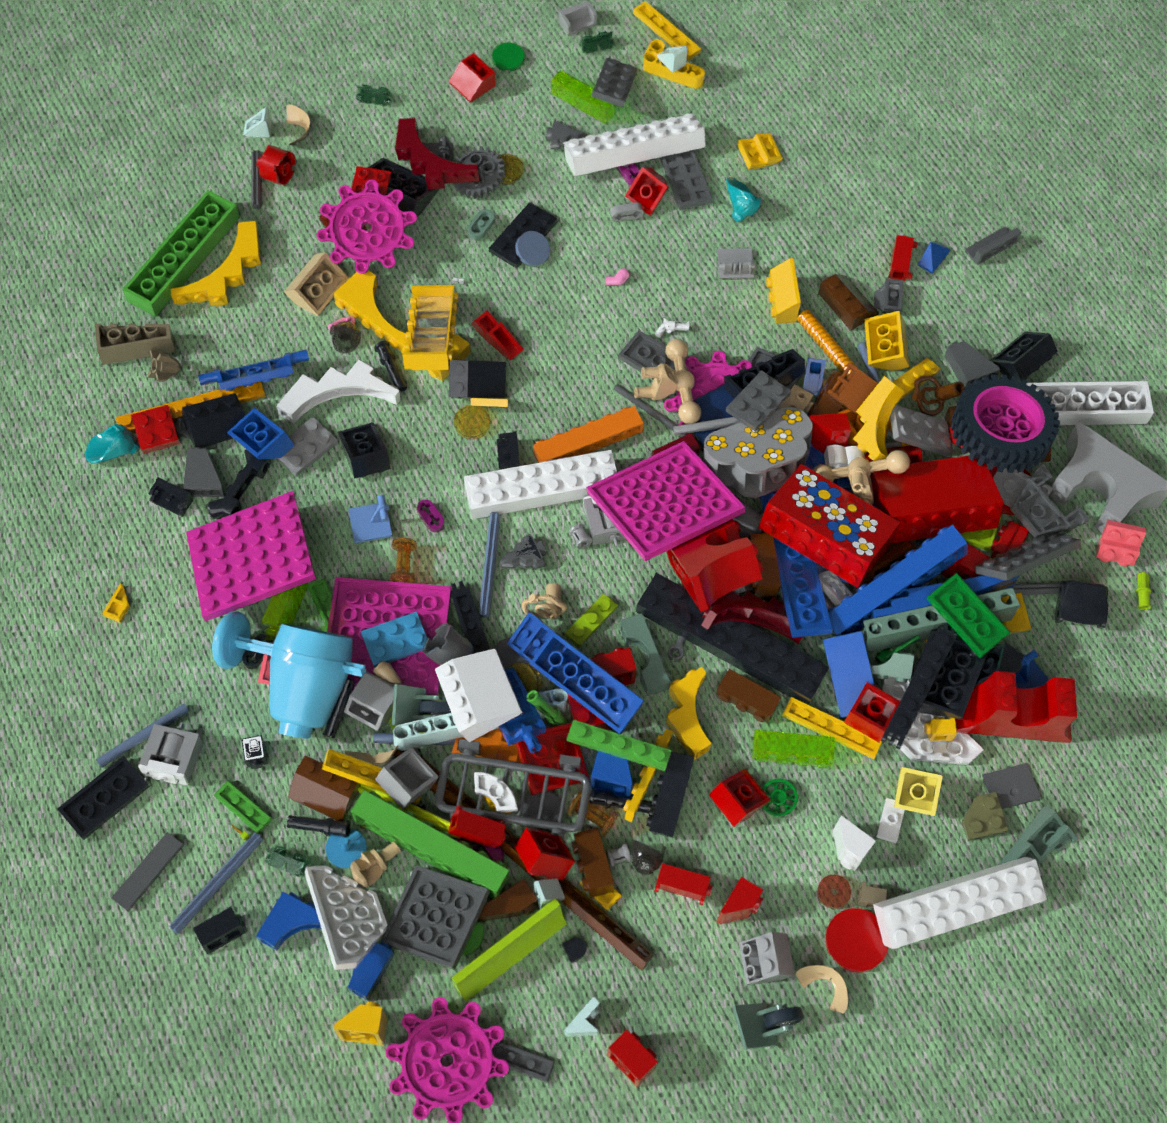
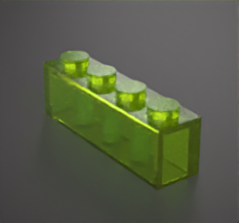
(579, 95)
(793, 748)

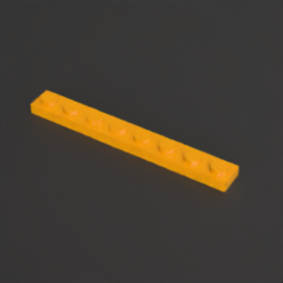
(243, 393)

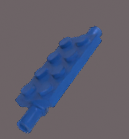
(255, 372)
(526, 725)

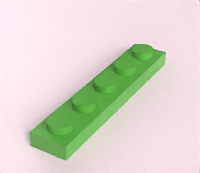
(619, 745)

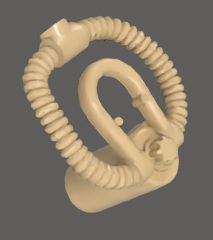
(552, 608)

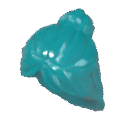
(742, 199)
(111, 444)

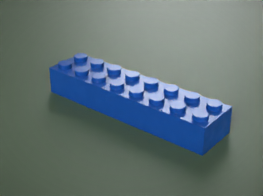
(912, 572)

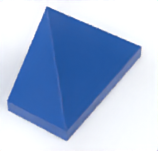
(933, 256)

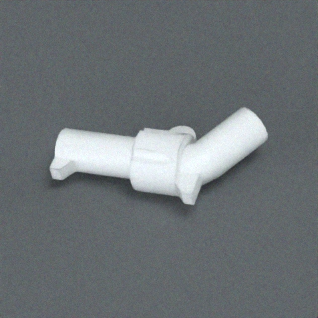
(671, 326)

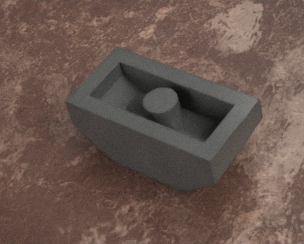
(889, 296)

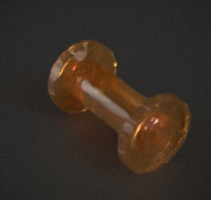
(403, 547)
(595, 815)

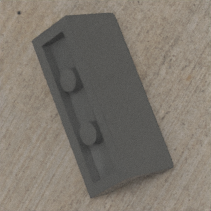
(993, 244)

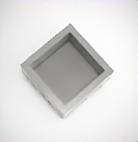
(406, 778)

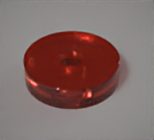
(834, 882)

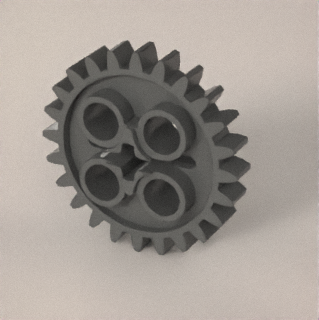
(489, 179)

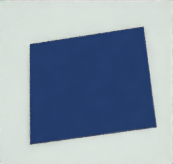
(713, 407)

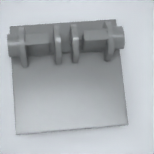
(735, 263)

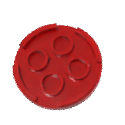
(855, 940)

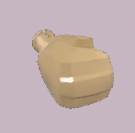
(372, 864)

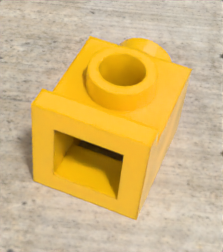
(940, 729)

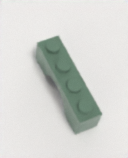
(636, 632)
(899, 665)

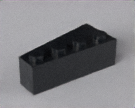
(782, 368)
(671, 795)

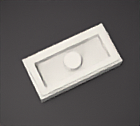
(890, 822)

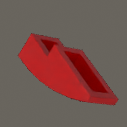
(497, 335)

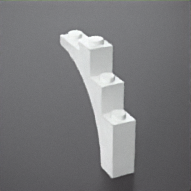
(358, 381)

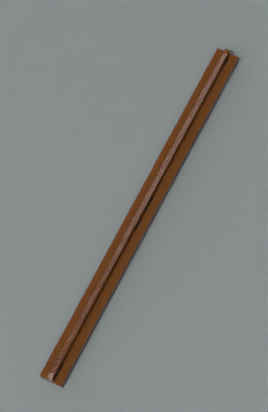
(574, 899)

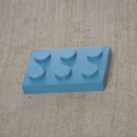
(395, 639)

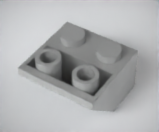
(371, 701)
(766, 958)

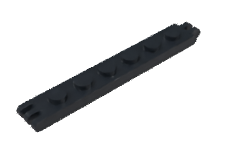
(469, 617)
(920, 686)

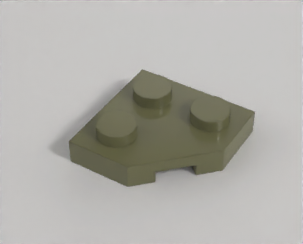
(984, 818)

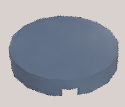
(532, 248)

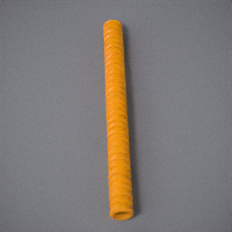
(828, 345)

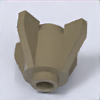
(163, 366)

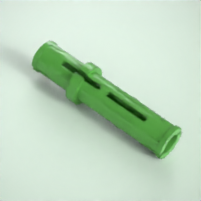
(552, 714)

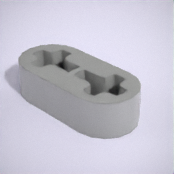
(626, 212)

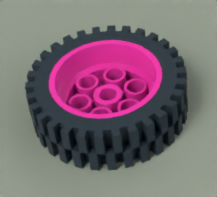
(1005, 423)

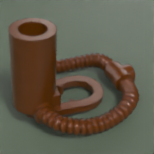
(941, 393)

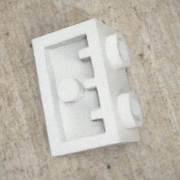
(833, 587)

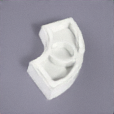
(495, 790)

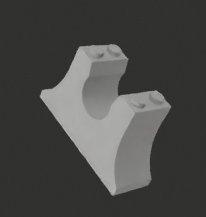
(1112, 472)

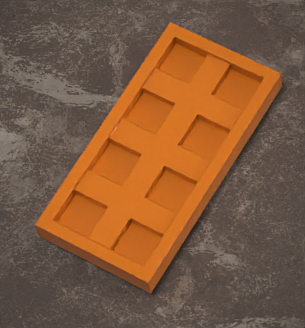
(493, 747)

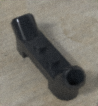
(230, 503)

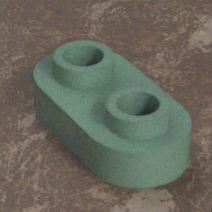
(479, 225)

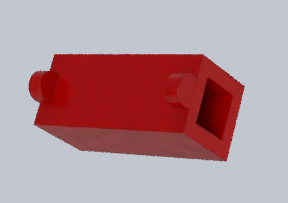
(901, 258)
(477, 828)
(683, 883)

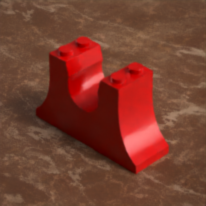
(715, 563)
(1014, 712)

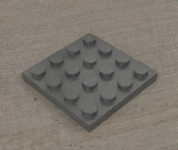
(435, 917)

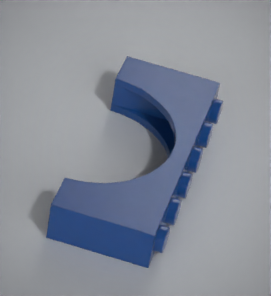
(293, 916)

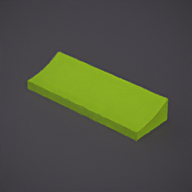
(509, 950)

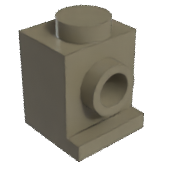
(871, 894)

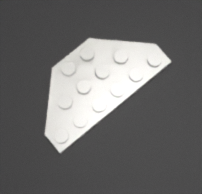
(919, 748)
(347, 915)

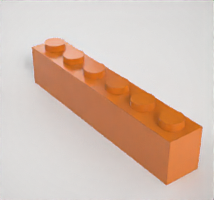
(590, 436)

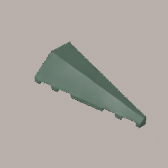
(1041, 837)

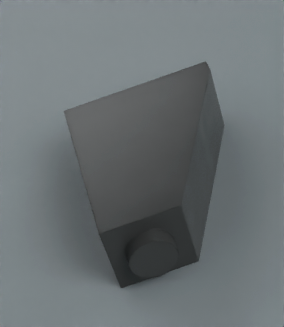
(969, 363)
(200, 475)

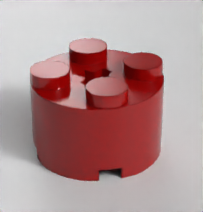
(276, 165)

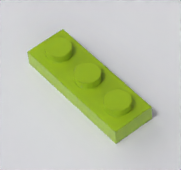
(591, 620)

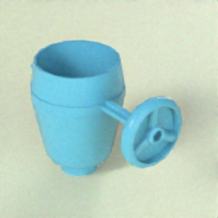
(305, 669)

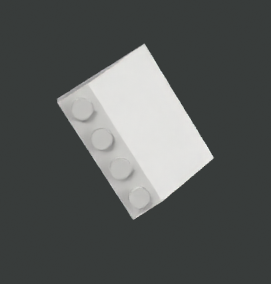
(478, 693)

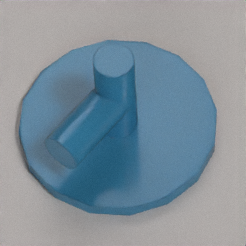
(343, 850)

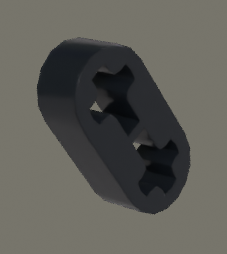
(258, 657)

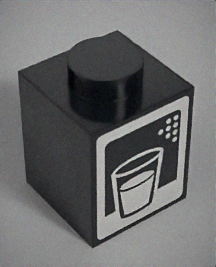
(254, 752)

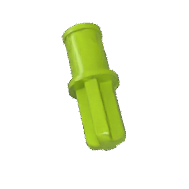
(1143, 591)

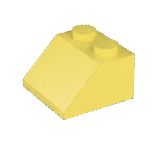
(917, 791)

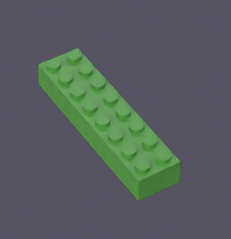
(181, 253)
(429, 844)

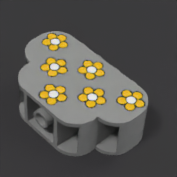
(760, 459)

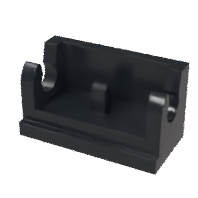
(507, 450)
(170, 497)
(219, 930)

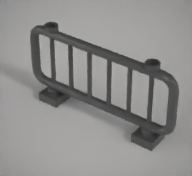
(567, 763)

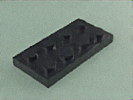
(529, 219)
(103, 797)

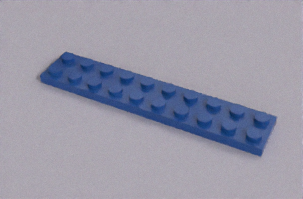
(800, 589)

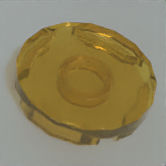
(513, 167)
(472, 422)
(528, 675)

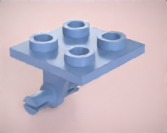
(370, 521)

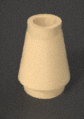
(387, 673)

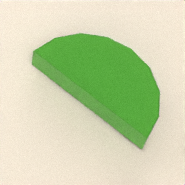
(475, 940)

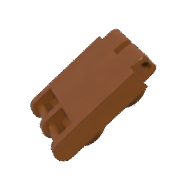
(853, 389)

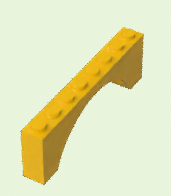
(358, 299)

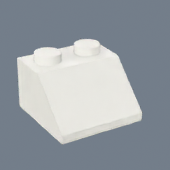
(851, 843)

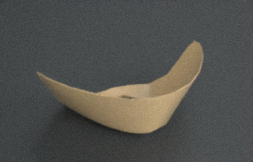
(299, 117)
(379, 760)
(811, 973)

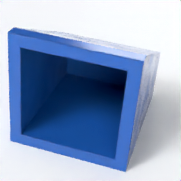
(611, 774)

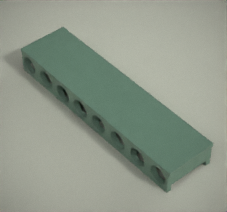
(901, 631)

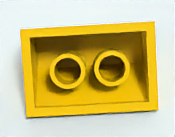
(784, 292)
(887, 341)
(363, 1025)

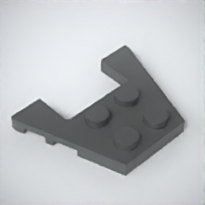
(1039, 512)

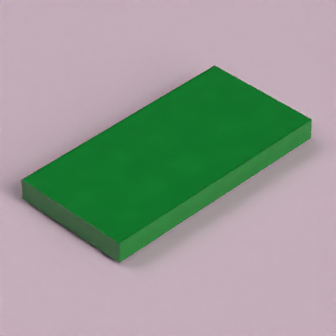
(968, 615)

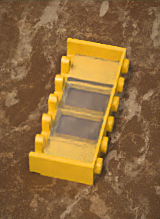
(431, 327)

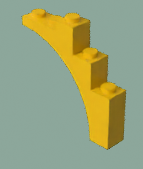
(230, 273)

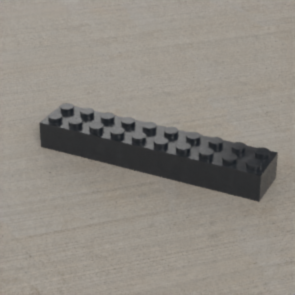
(733, 641)

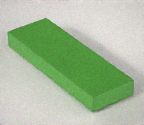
(322, 598)
(243, 807)

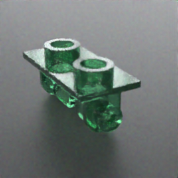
(590, 42)
(381, 95)
(280, 856)

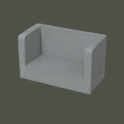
(577, 18)

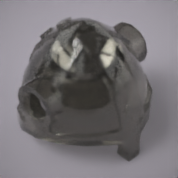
(345, 337)
(645, 863)

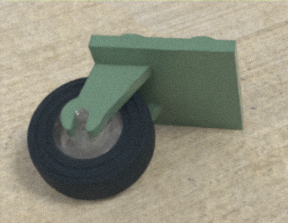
(412, 703)
(757, 1021)

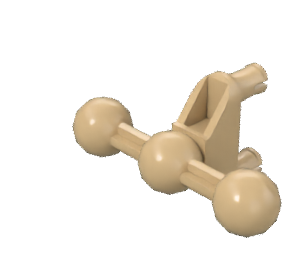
(668, 381)
(860, 471)

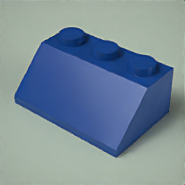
(261, 436)

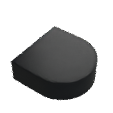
(574, 949)

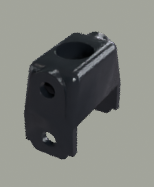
(1082, 603)

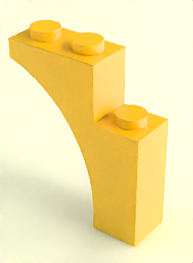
(875, 416)
(684, 720)

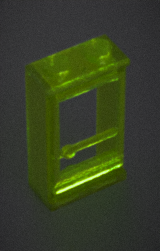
(283, 609)

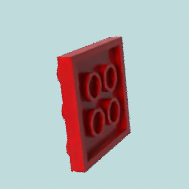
(553, 744)

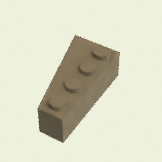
(132, 341)

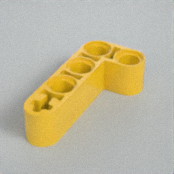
(689, 75)

